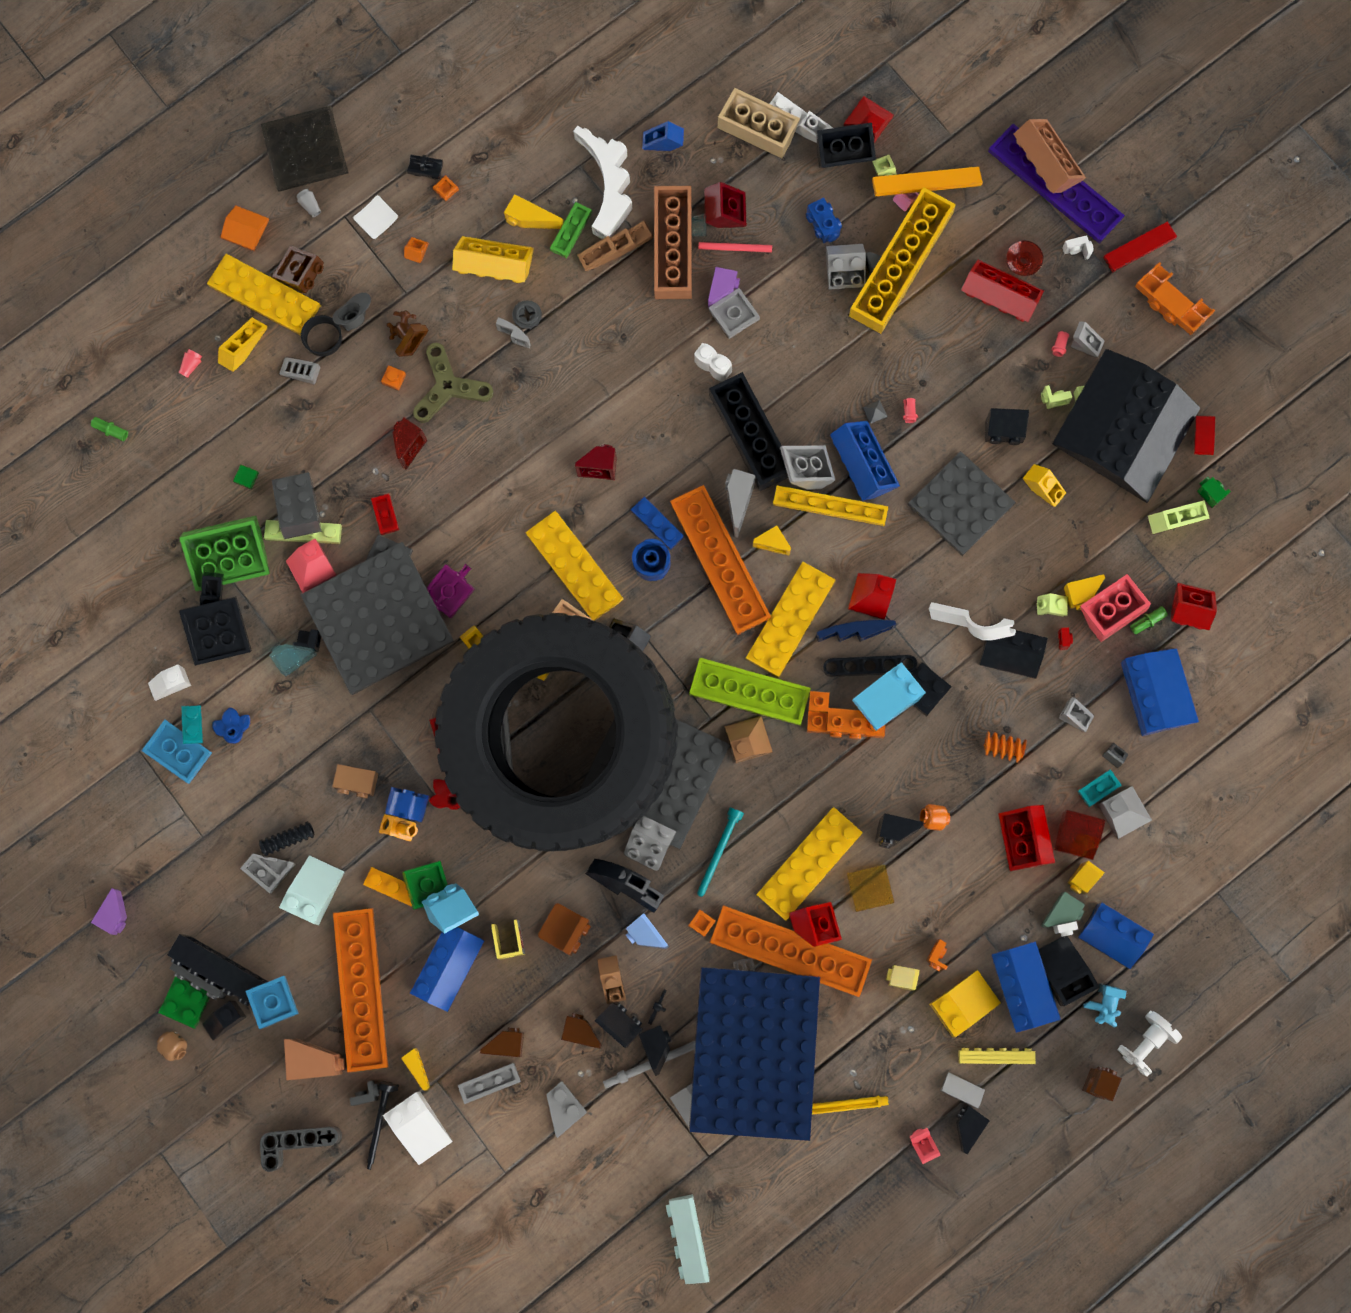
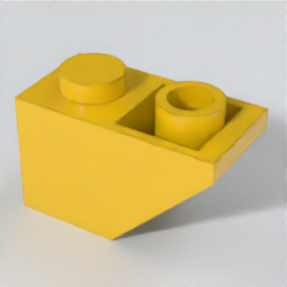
(1044, 484)

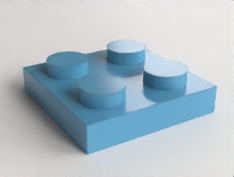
(272, 1002)

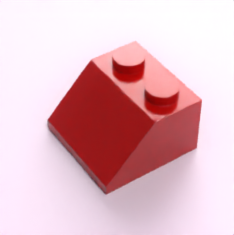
(1193, 606)

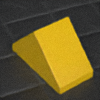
(772, 541)

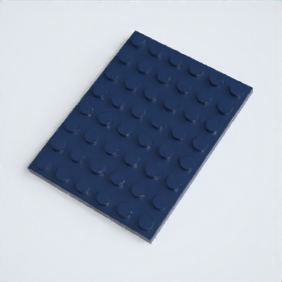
(754, 1054)

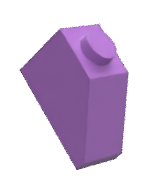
(723, 283)
(112, 913)

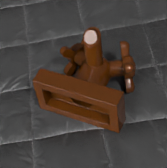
(410, 334)

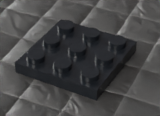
(215, 630)

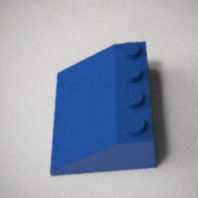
(1159, 691)

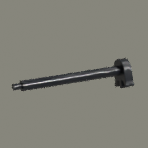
(386, 1088)

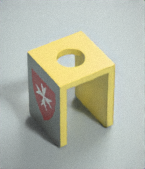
(497, 941)

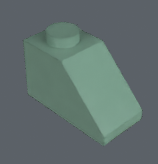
(1064, 911)

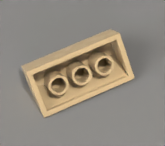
(758, 123)

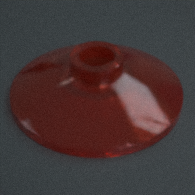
(1024, 250)

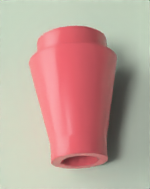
(189, 363)

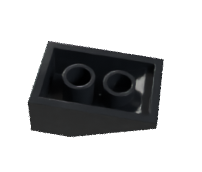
(619, 1024)

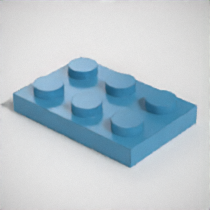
(168, 750)

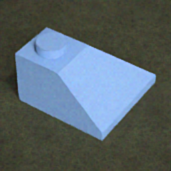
(645, 933)

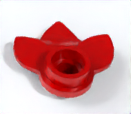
(443, 796)

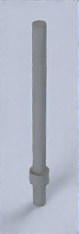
(623, 1076)

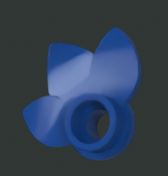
(231, 722)

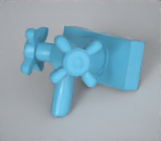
(1109, 1004)

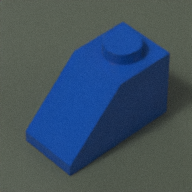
(663, 137)

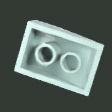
(312, 890)

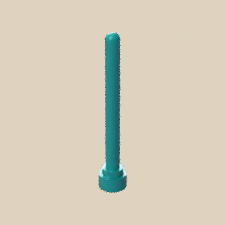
(733, 818)

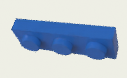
(657, 523)

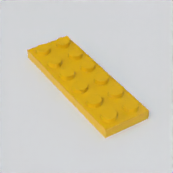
(263, 294)
(574, 566)
(790, 619)
(809, 863)

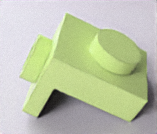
(1052, 604)

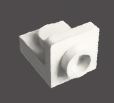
(1075, 246)

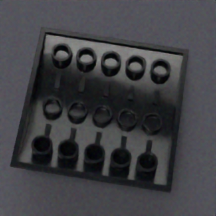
(1127, 423)

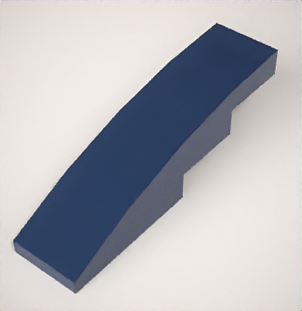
(863, 630)

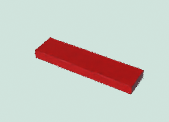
(1140, 247)

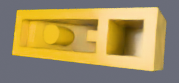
(528, 215)
(240, 344)

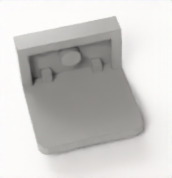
(649, 842)

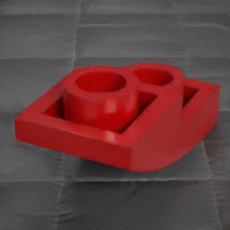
(1204, 435)

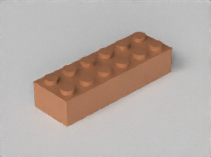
(672, 242)

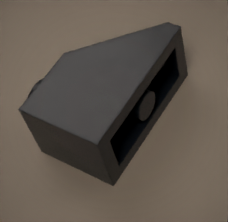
(223, 1019)
(656, 1047)
(969, 1127)

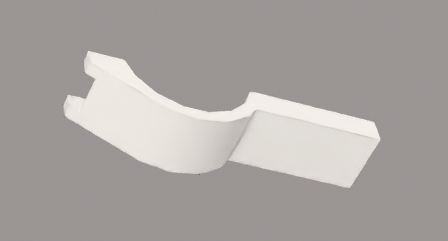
(961, 617)

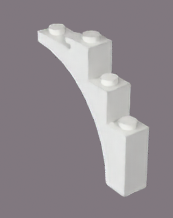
(609, 159)

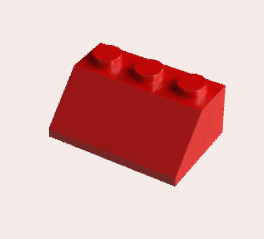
(1026, 837)

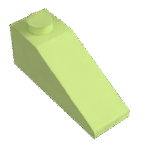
(1178, 517)

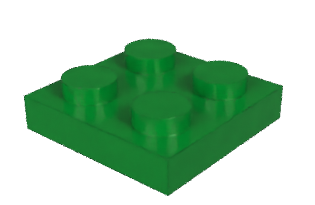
(424, 882)
(184, 1003)

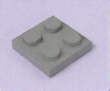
(734, 313)

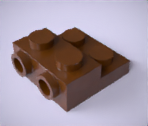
(298, 269)

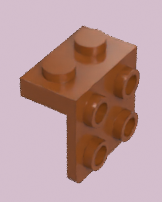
(564, 929)

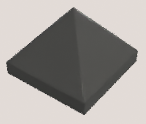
(875, 412)

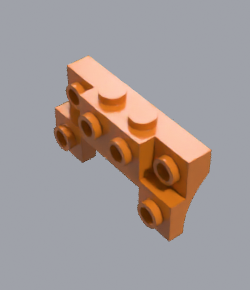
(1171, 302)
(838, 721)

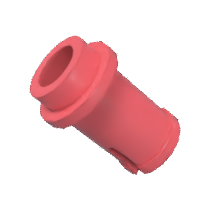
(1060, 344)
(910, 410)

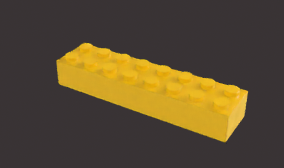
(902, 260)

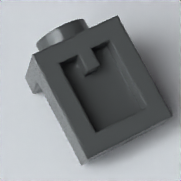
(362, 1096)

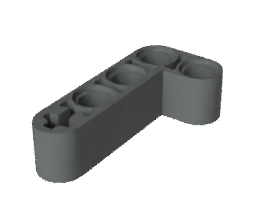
(301, 1142)

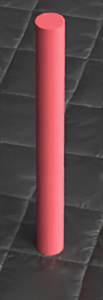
(735, 247)

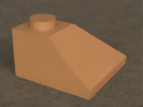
(748, 739)

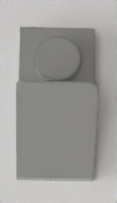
(1087, 340)

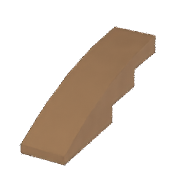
(616, 246)

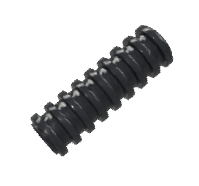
(287, 838)

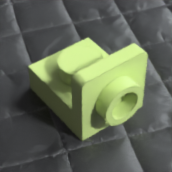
(884, 166)
(1057, 399)

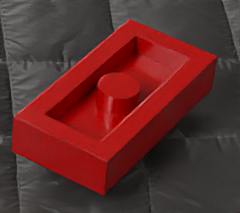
(385, 514)

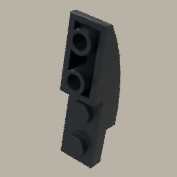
(624, 880)

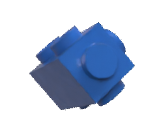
(821, 216)

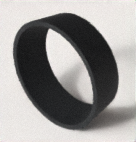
(313, 322)

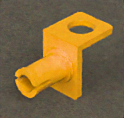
(398, 827)

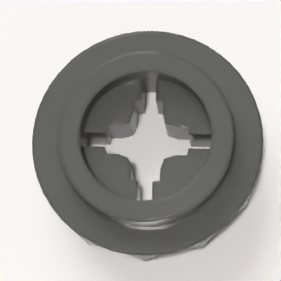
(519, 311)

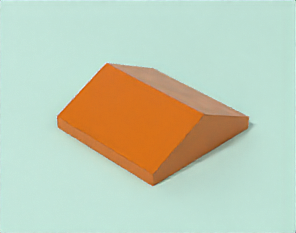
(244, 227)

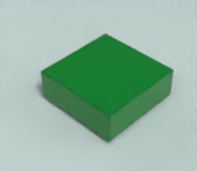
(245, 477)

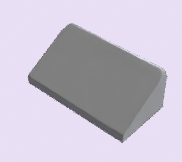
(962, 1090)

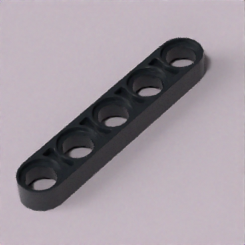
(860, 662)

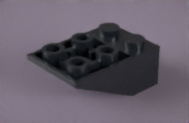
(1066, 971)

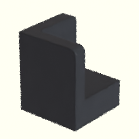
(308, 639)

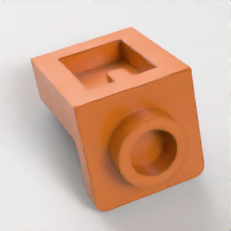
(937, 952)

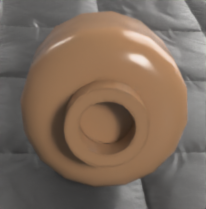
(172, 1046)

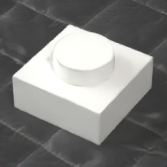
(1066, 929)

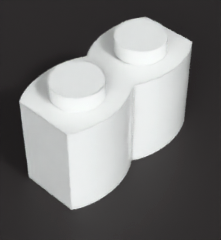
(717, 364)

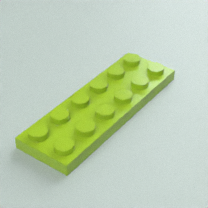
(750, 691)

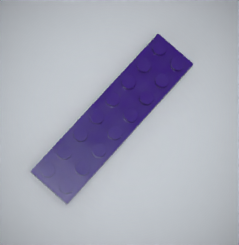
(1078, 203)

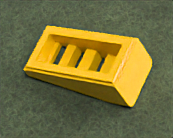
(415, 1066)

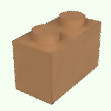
(355, 780)

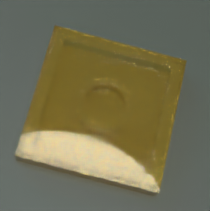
(870, 888)

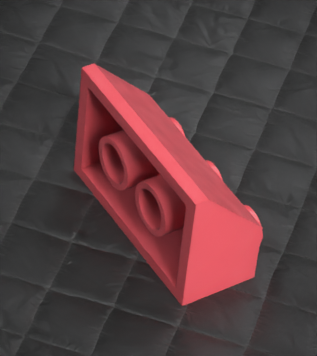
(1114, 607)

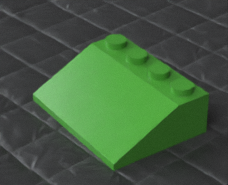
(226, 549)

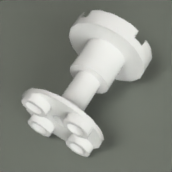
(1154, 1037)

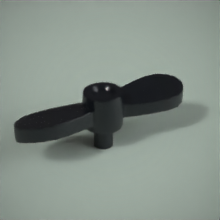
(657, 1007)

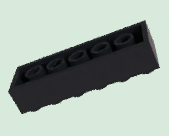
(750, 430)
(214, 967)

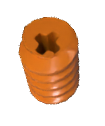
(1004, 746)

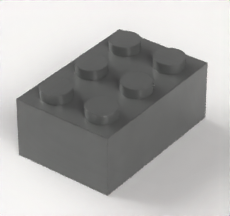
(296, 505)

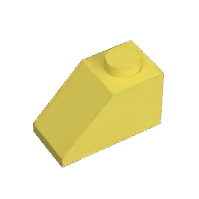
(903, 977)

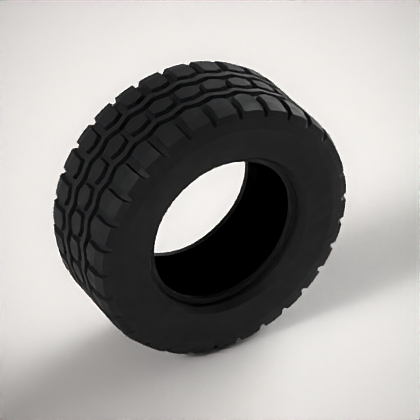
(474, 715)

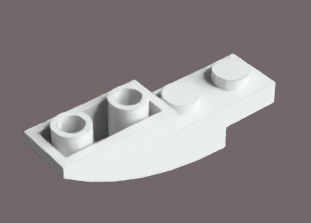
(808, 122)

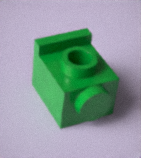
(1212, 491)

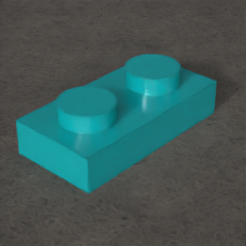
(192, 724)
(1099, 788)

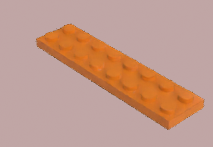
(720, 560)
(789, 951)
(360, 990)

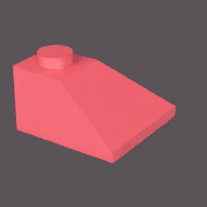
(310, 566)

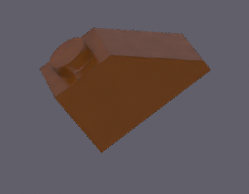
(580, 1032)
(505, 1044)

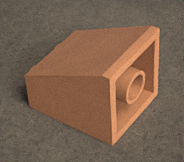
(310, 1061)

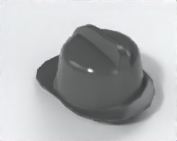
(352, 313)

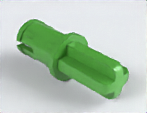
(109, 428)
(1148, 620)

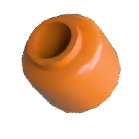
(934, 817)

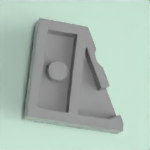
(267, 870)
(564, 1108)

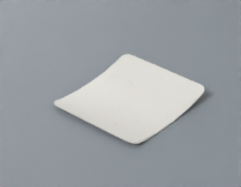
(376, 217)

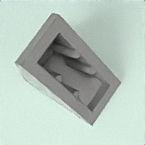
(1076, 715)

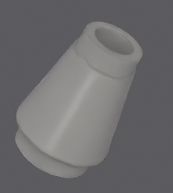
(308, 202)

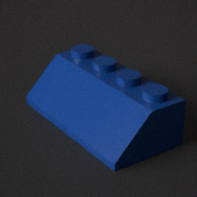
(864, 460)
(447, 968)
(1026, 987)

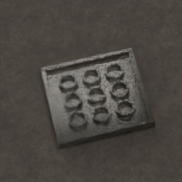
(304, 148)

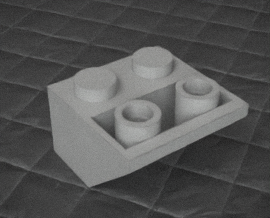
(846, 266)

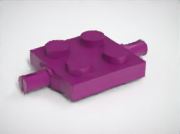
(450, 589)

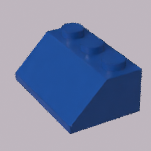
(1115, 935)

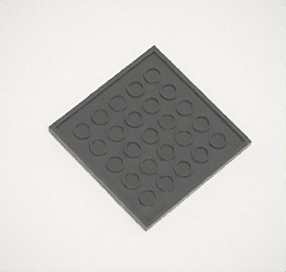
(377, 618)
(691, 776)

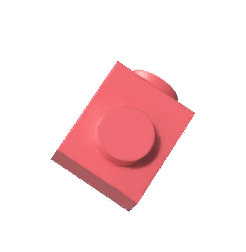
(924, 1145)

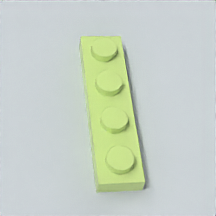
(330, 533)

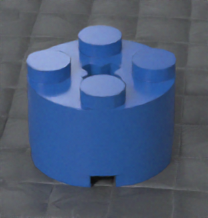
(642, 554)
(406, 804)

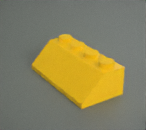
(492, 259)

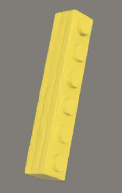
(997, 1057)

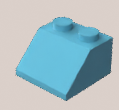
(449, 908)

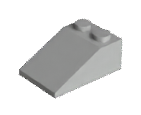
(808, 466)
(739, 488)

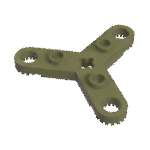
(438, 395)

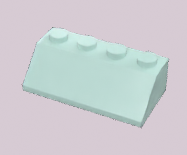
(689, 1240)

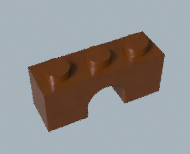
(1102, 1083)

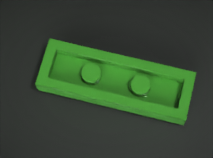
(571, 230)

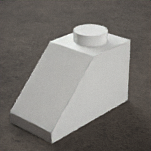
(169, 682)

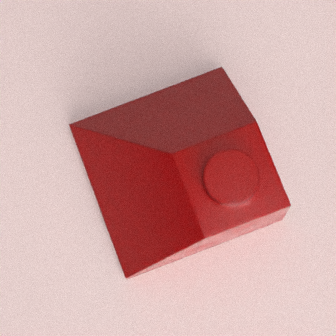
(869, 112)
(872, 594)
(816, 924)

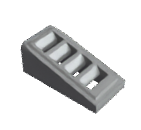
(315, 368)

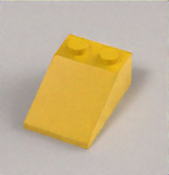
(965, 1004)

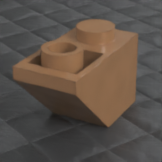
(611, 979)

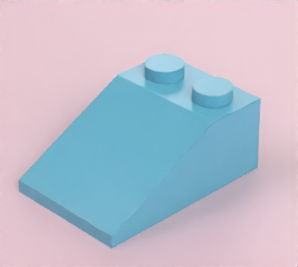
(889, 696)

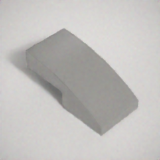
(517, 336)

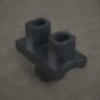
(425, 166)

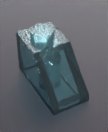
(291, 657)

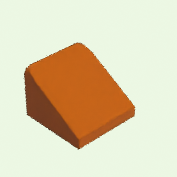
(415, 250)

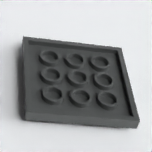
(961, 503)

